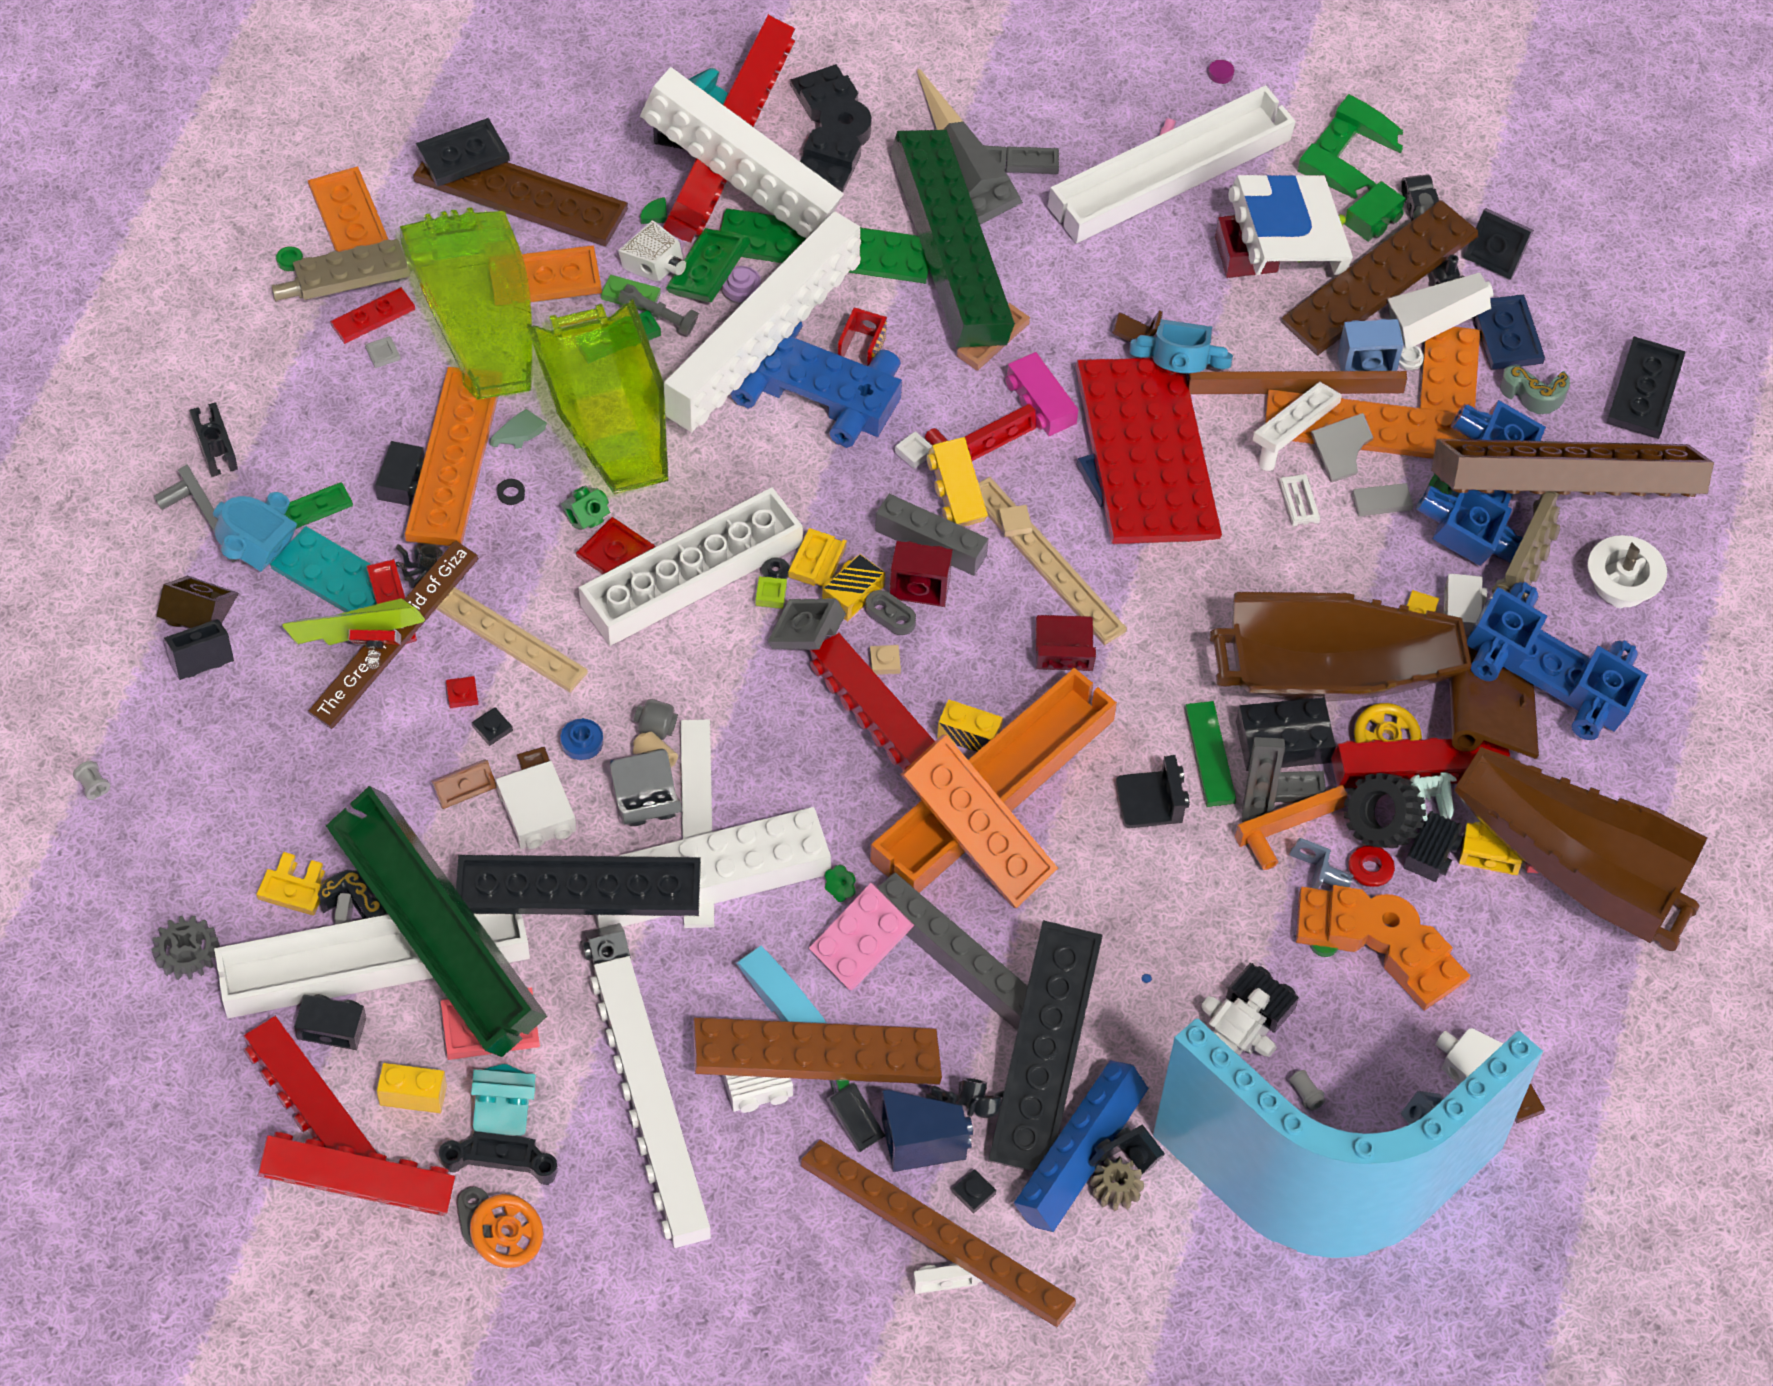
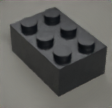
(1300, 723)

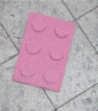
(861, 936)

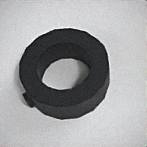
(508, 500)

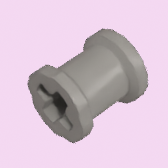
(91, 780)

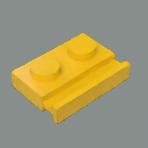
(817, 558)

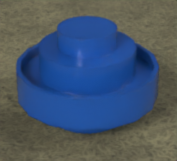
(582, 739)

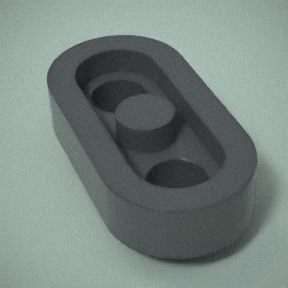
(892, 613)
(466, 1212)

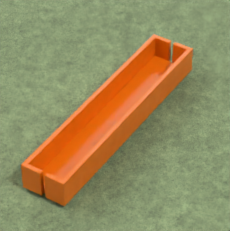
(1011, 764)

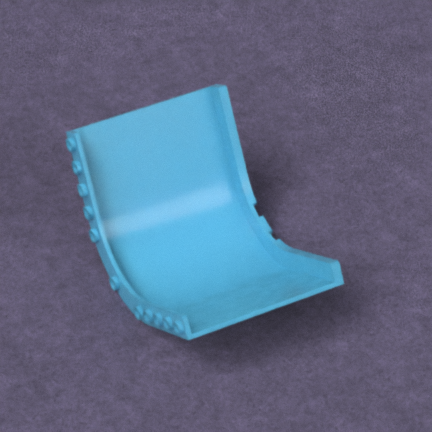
(1324, 1185)

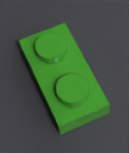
(616, 284)

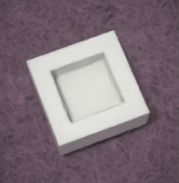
(913, 449)

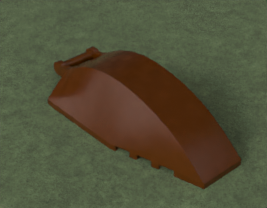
(1335, 646)

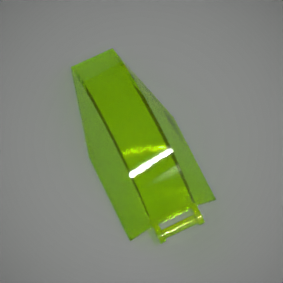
(607, 392)

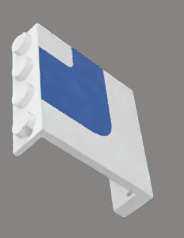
(1289, 220)

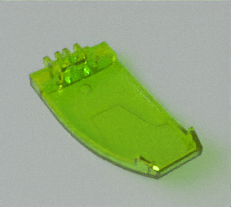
(477, 296)

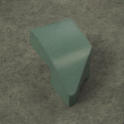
(519, 429)

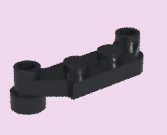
(500, 1153)

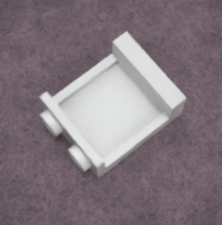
(536, 805)

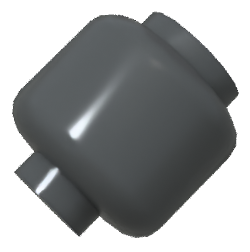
(656, 718)

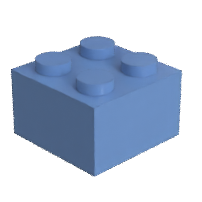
(1370, 345)

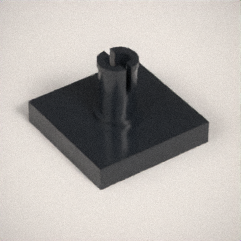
(1498, 243)

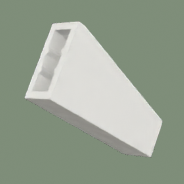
(1439, 307)

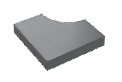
(1340, 444)

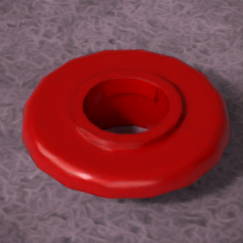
(1374, 854)

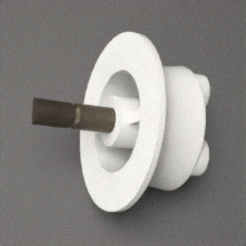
(1626, 570)

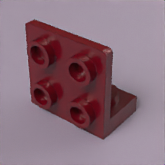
(1064, 643)

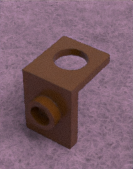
(1130, 329)

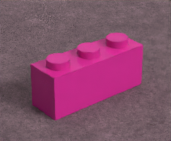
(1043, 392)

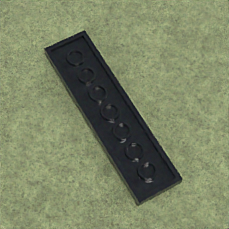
(580, 885)
(1045, 1046)

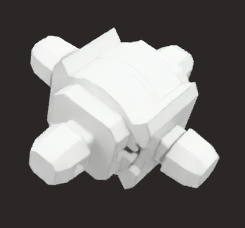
(1241, 1023)

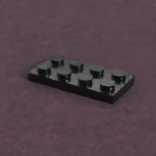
(1646, 387)

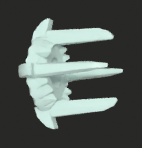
(1440, 788)

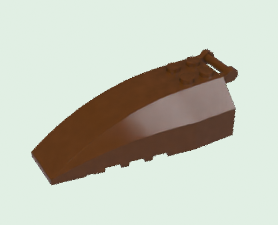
(1598, 850)

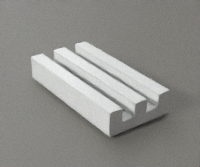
(1303, 518)

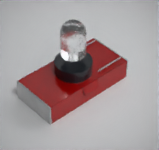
(374, 640)

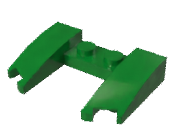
(1350, 118)

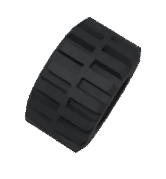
(1362, 810)

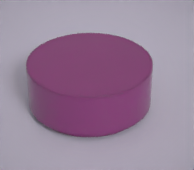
(1221, 71)

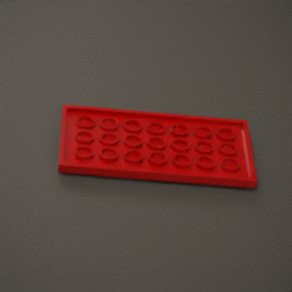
(1147, 452)

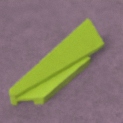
(336, 627)

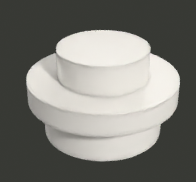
(1411, 358)

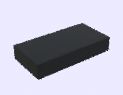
(855, 1117)

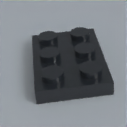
(462, 152)

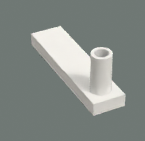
(1293, 421)

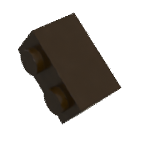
(194, 602)

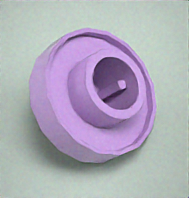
(741, 283)

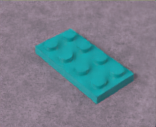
(326, 570)

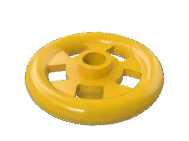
(1376, 713)

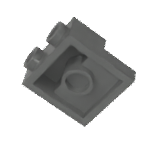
(806, 623)

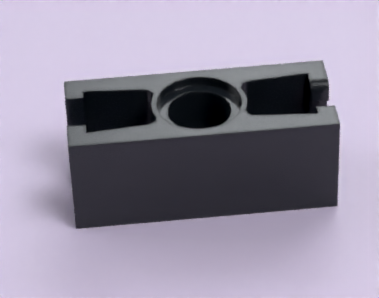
(213, 439)

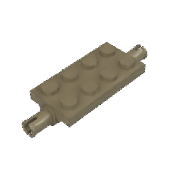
(345, 270)
(1534, 545)

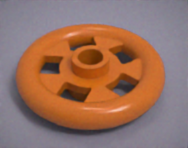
(487, 1246)

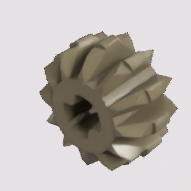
(1114, 1192)

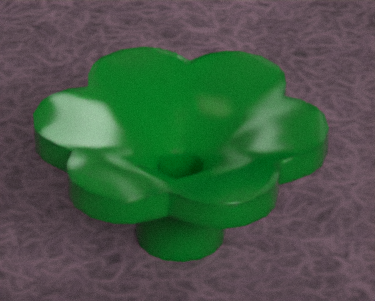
(840, 883)

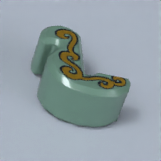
(1532, 392)

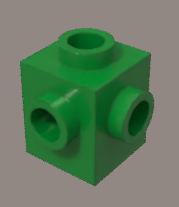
(586, 507)

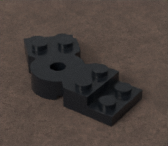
(844, 124)

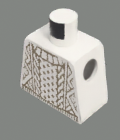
(652, 253)

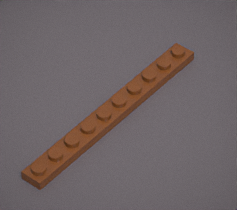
(939, 1233)

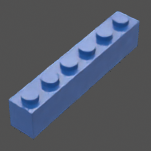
(1067, 1163)

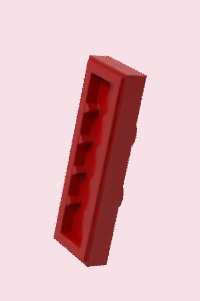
(372, 315)

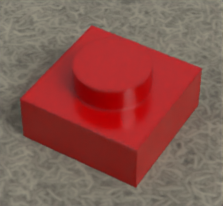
(462, 692)

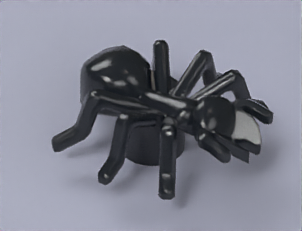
(972, 1095)

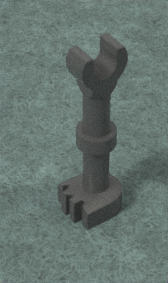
(659, 309)

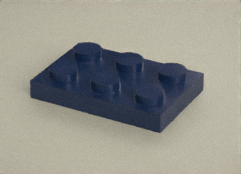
(1509, 333)

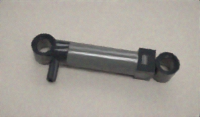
(1421, 196)

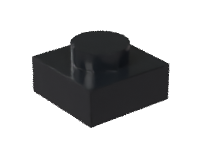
(492, 726)
(974, 1191)

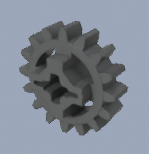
(190, 956)

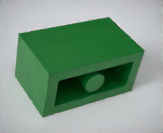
(1375, 211)

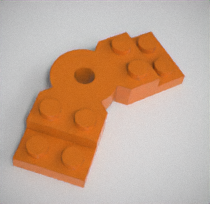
(1413, 951)

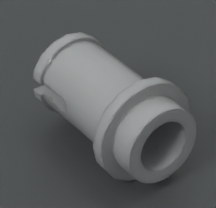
(1307, 1090)

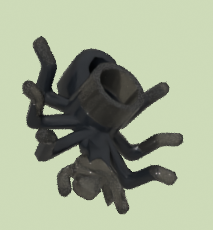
(424, 558)

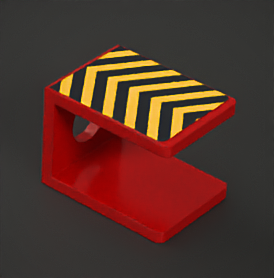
(855, 324)

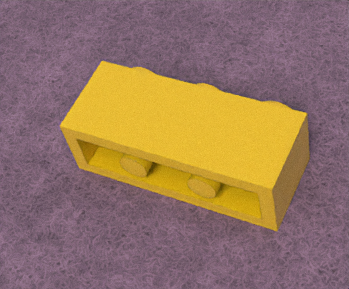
(957, 482)

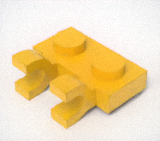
(290, 891)

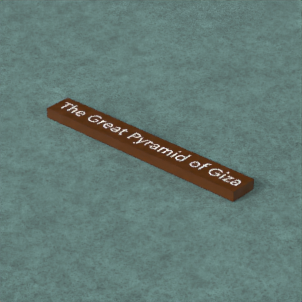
(426, 598)

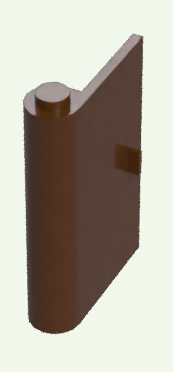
(1493, 712)

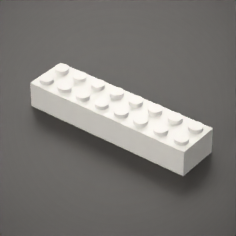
(740, 153)
(690, 566)
(747, 858)

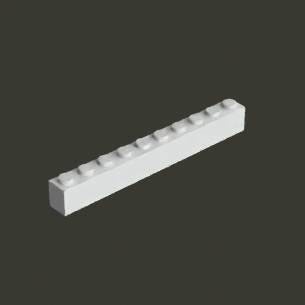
(651, 1102)

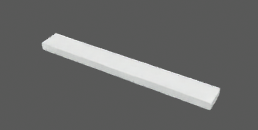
(697, 797)

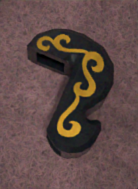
(350, 883)

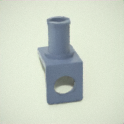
(1323, 871)

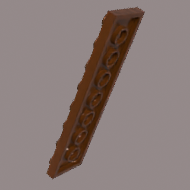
(538, 200)
(1380, 276)

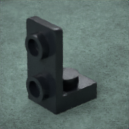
(1136, 1143)

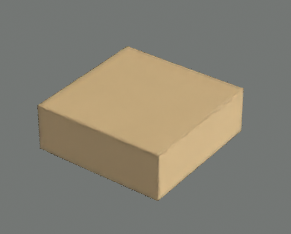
(1015, 520)

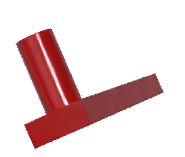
(994, 434)

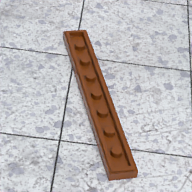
(1297, 381)

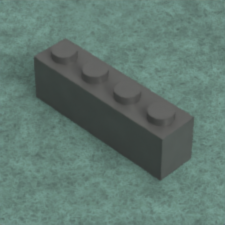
(908, 522)

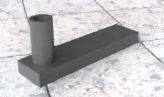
(184, 488)
(1263, 777)

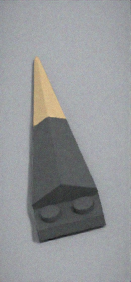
(985, 179)

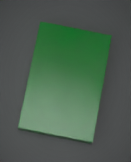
(709, 264)

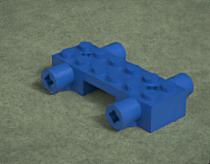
(856, 393)
(1474, 520)
(1596, 685)

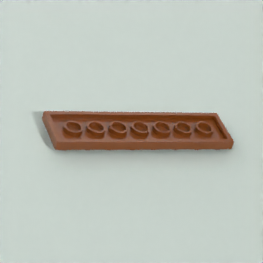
(816, 1051)

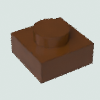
(1530, 1106)

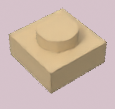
(885, 659)

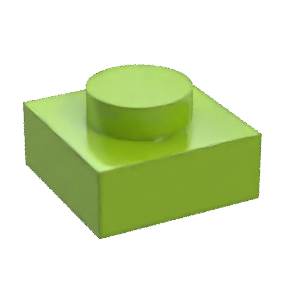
(771, 592)

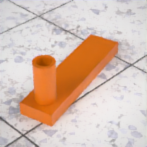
(1255, 830)

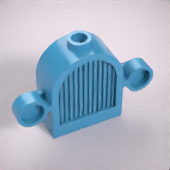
(1182, 348)
(253, 528)

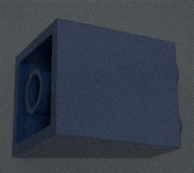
(923, 1131)

